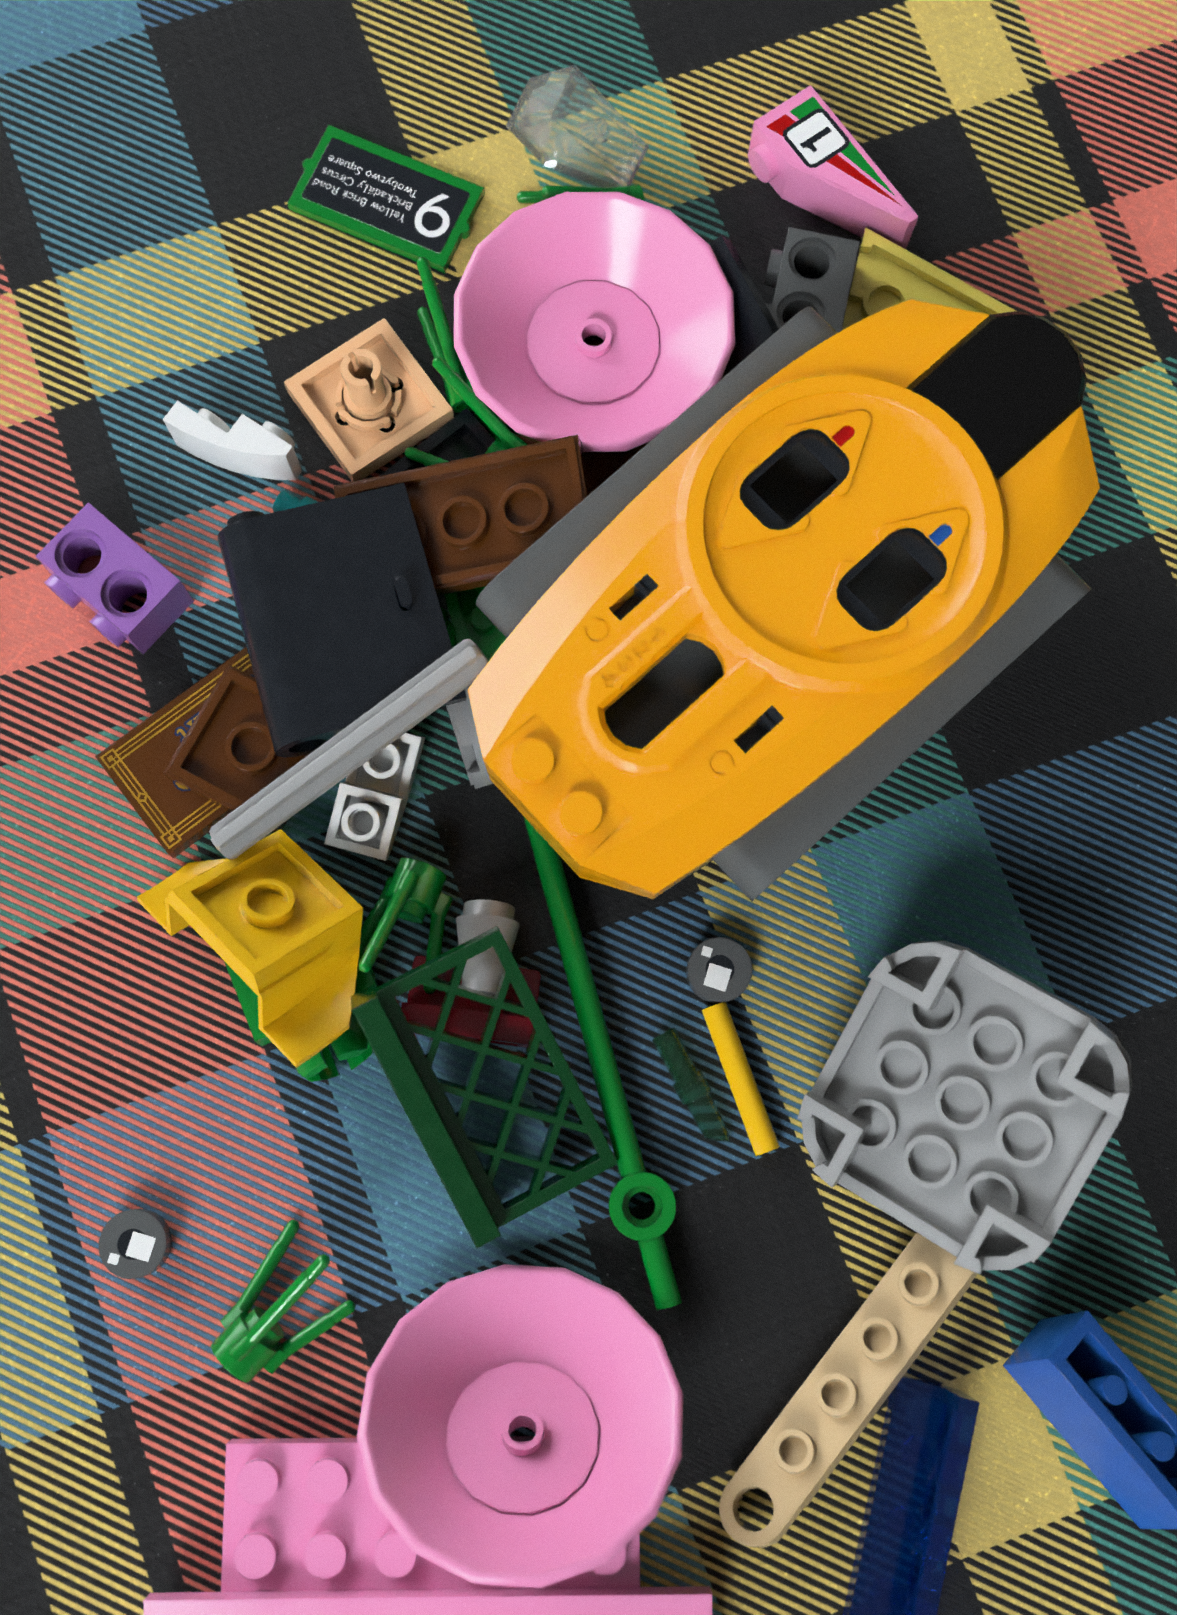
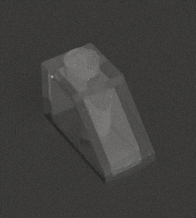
(576, 129)

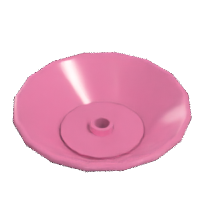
(584, 271)
(505, 1356)

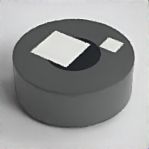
(719, 970)
(135, 1243)

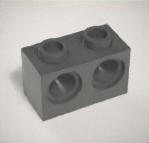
(825, 256)

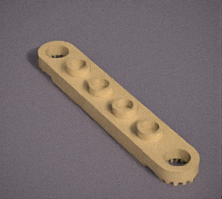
(846, 1388)

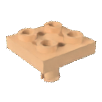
(356, 387)

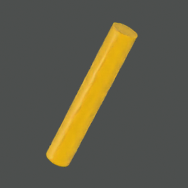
(740, 1078)

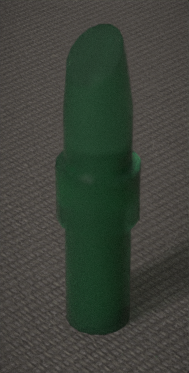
(691, 1086)

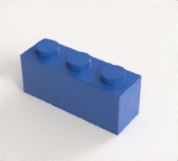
(1103, 1413)

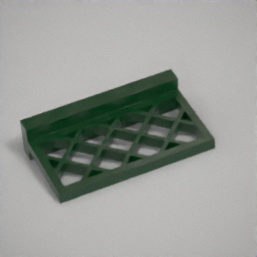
(431, 1112)

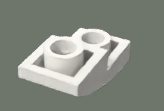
(244, 448)
(374, 800)

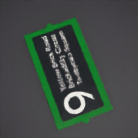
(386, 198)

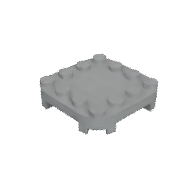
(966, 1103)

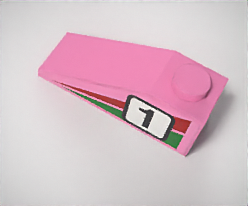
(825, 170)

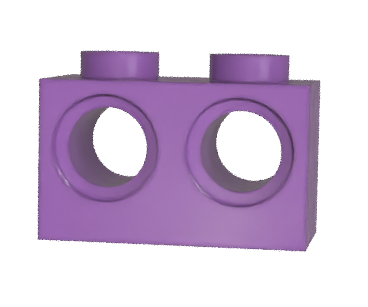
(121, 573)

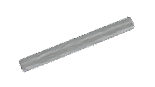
(348, 749)

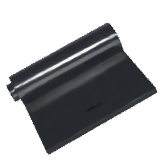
(326, 612)

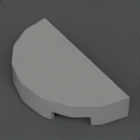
(468, 742)

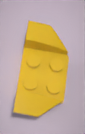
(279, 930)

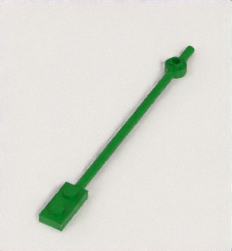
(648, 1231)

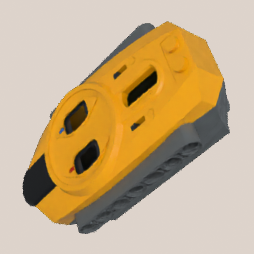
(787, 592)

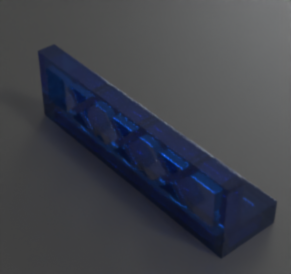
(912, 1500)

